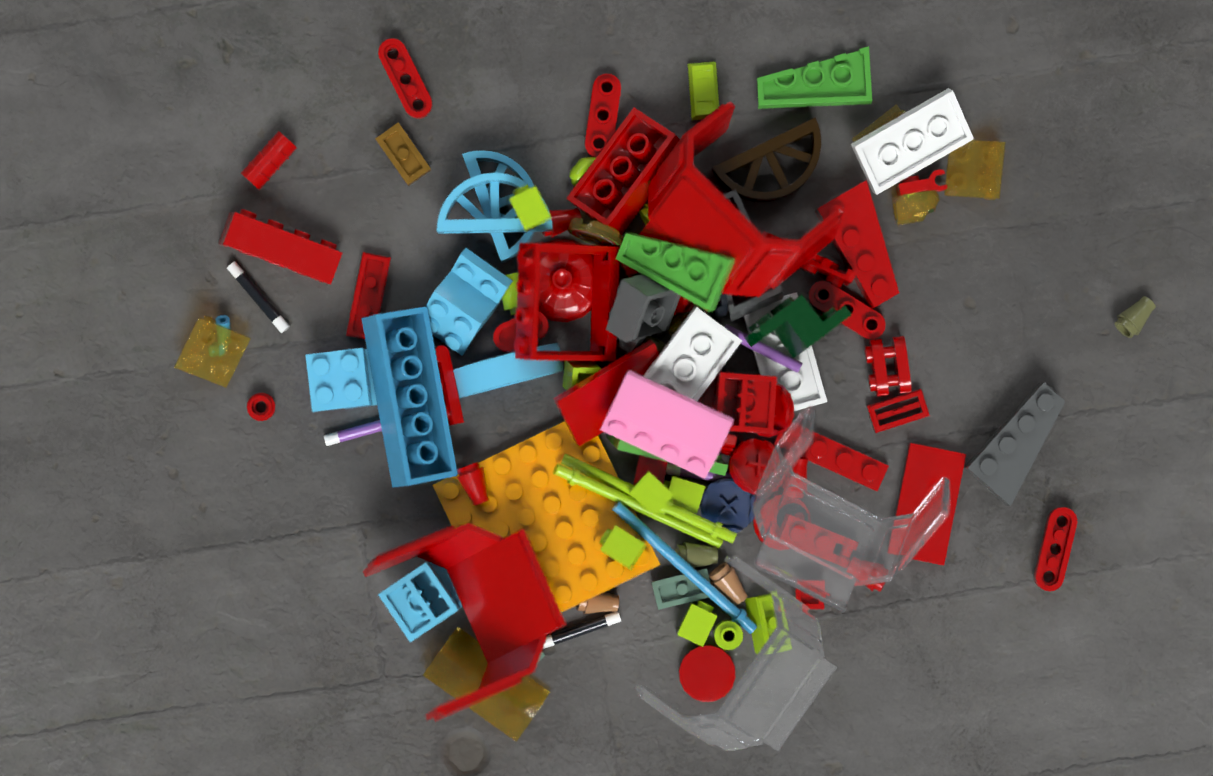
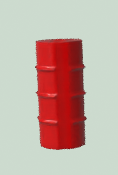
(268, 160)

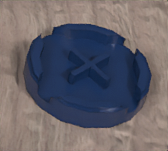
(727, 504)

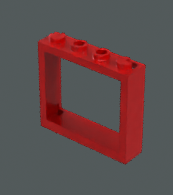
(603, 299)

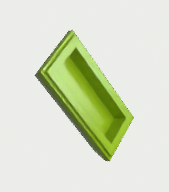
(703, 89)

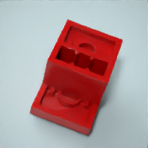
(745, 399)

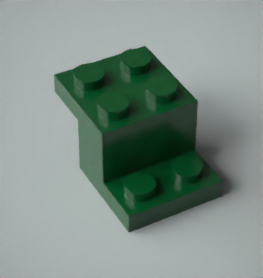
(796, 324)

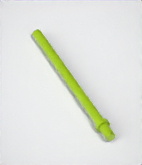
(574, 477)
(715, 529)

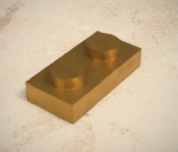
(403, 154)

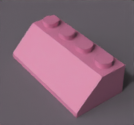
(666, 424)

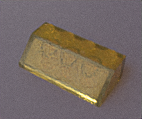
(459, 672)

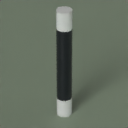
(258, 297)
(582, 629)

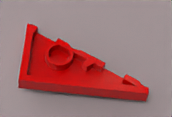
(825, 266)

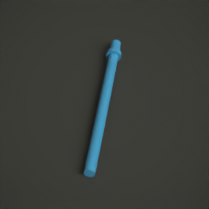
(737, 615)

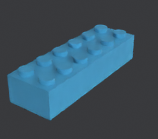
(409, 396)

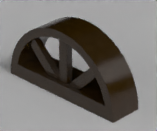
(756, 154)

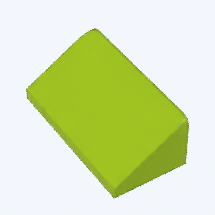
(762, 613)

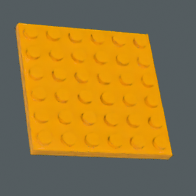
(557, 517)

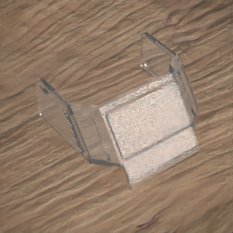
(823, 539)
(774, 687)

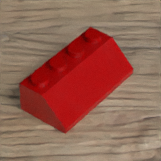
(621, 174)

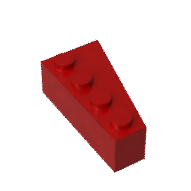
(862, 244)
(281, 247)

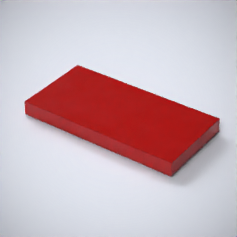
(588, 401)
(922, 472)

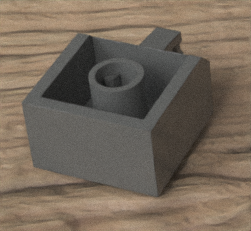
(641, 311)

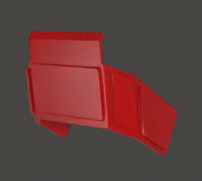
(696, 214)
(501, 596)

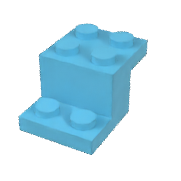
(465, 301)
(340, 380)
(421, 599)

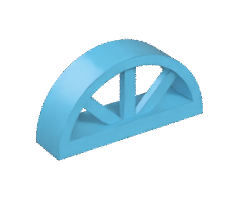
(483, 195)
(481, 223)
(503, 371)

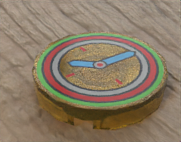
(595, 233)

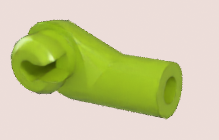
(580, 168)

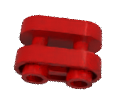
(505, 333)
(876, 355)

